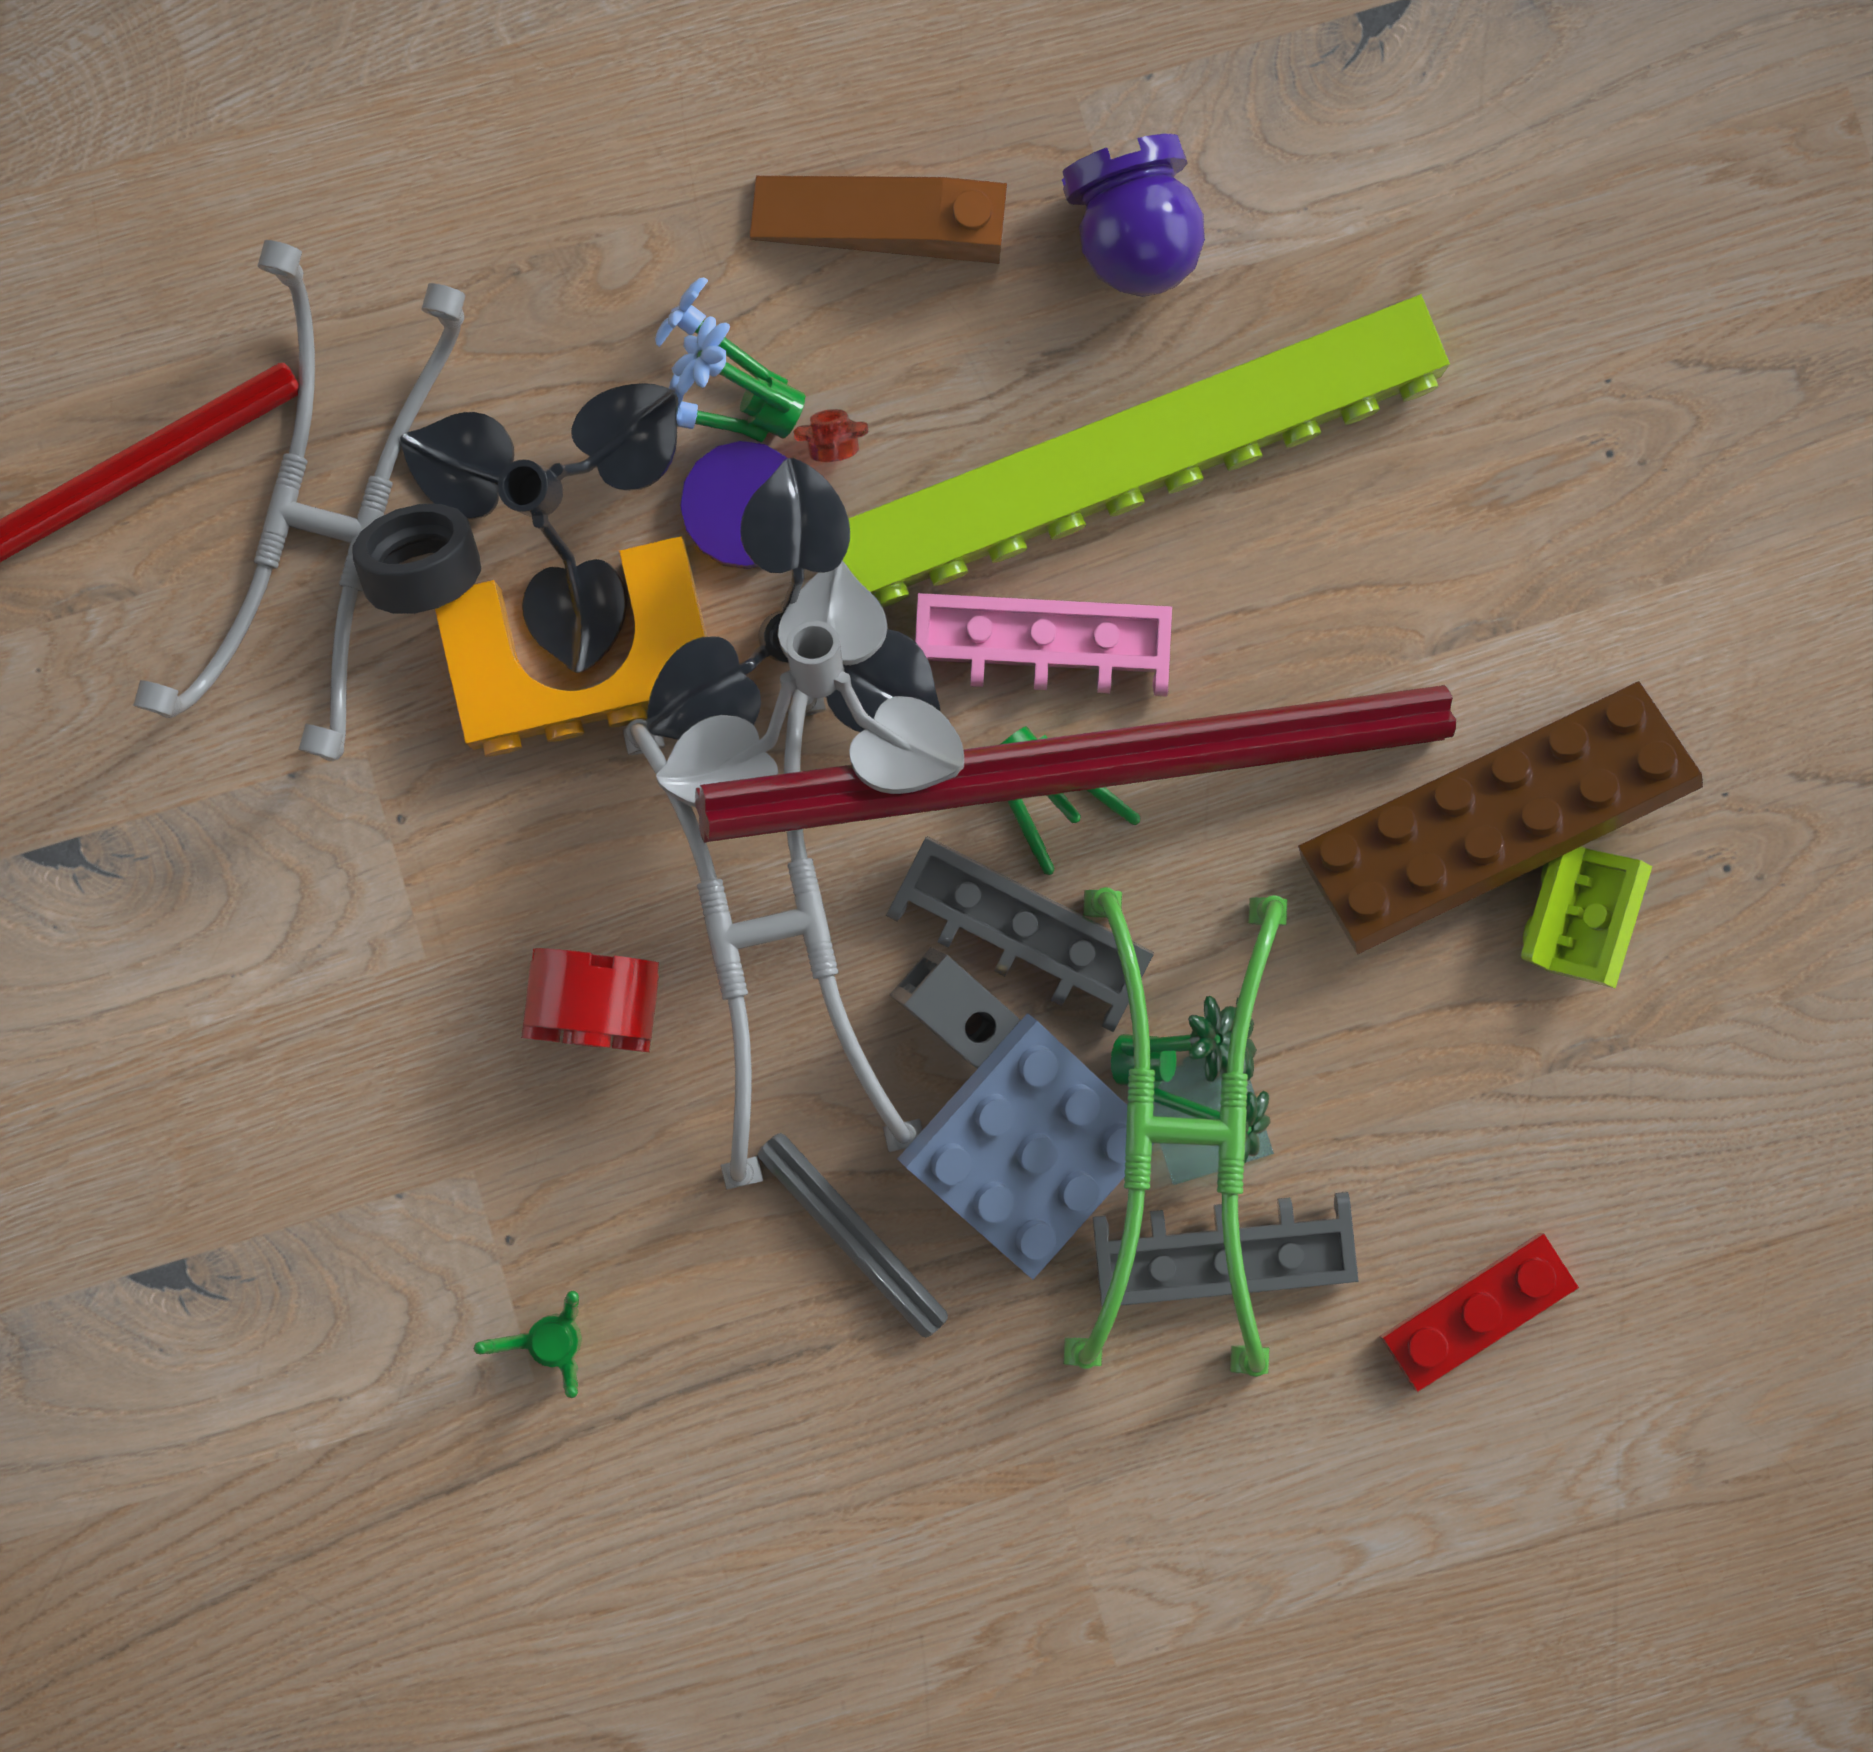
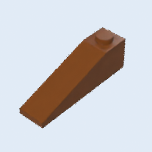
(883, 214)

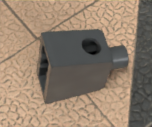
(943, 1000)

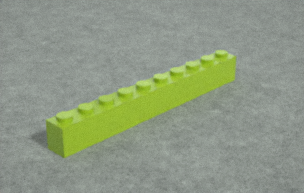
(1145, 449)

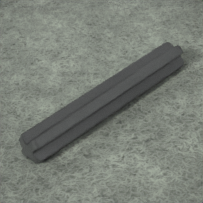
(853, 1235)

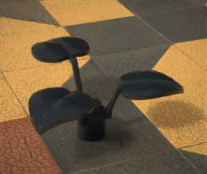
(470, 463)
(786, 526)

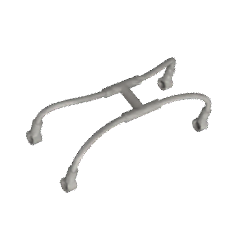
(285, 512)
(727, 938)

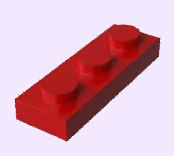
(1479, 1311)

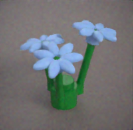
(767, 400)

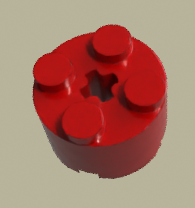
(591, 999)

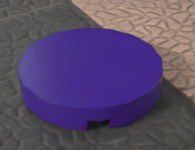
(717, 496)

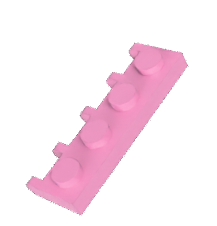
(1046, 636)

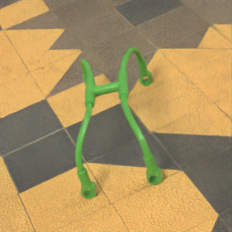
(1145, 1129)

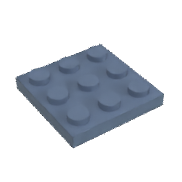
(1025, 1147)

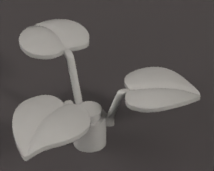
(827, 627)

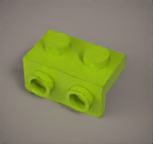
(1585, 915)

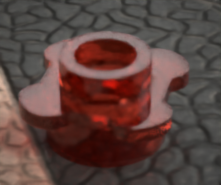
(831, 435)

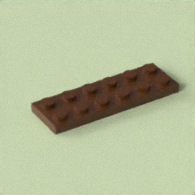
(1500, 817)

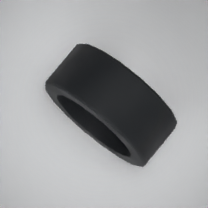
(421, 583)

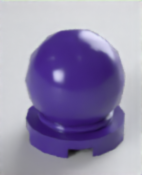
(1139, 221)

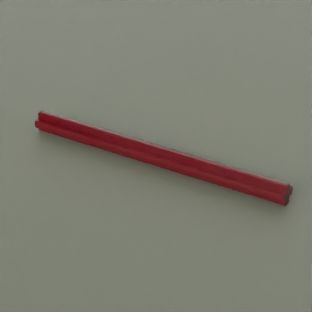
(1084, 762)

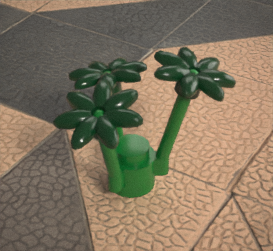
(1209, 1040)

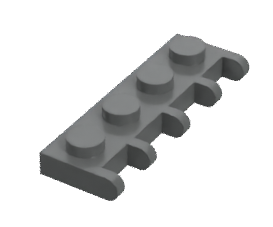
(1019, 923)
(1196, 1264)

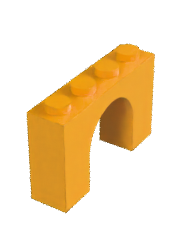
(504, 704)

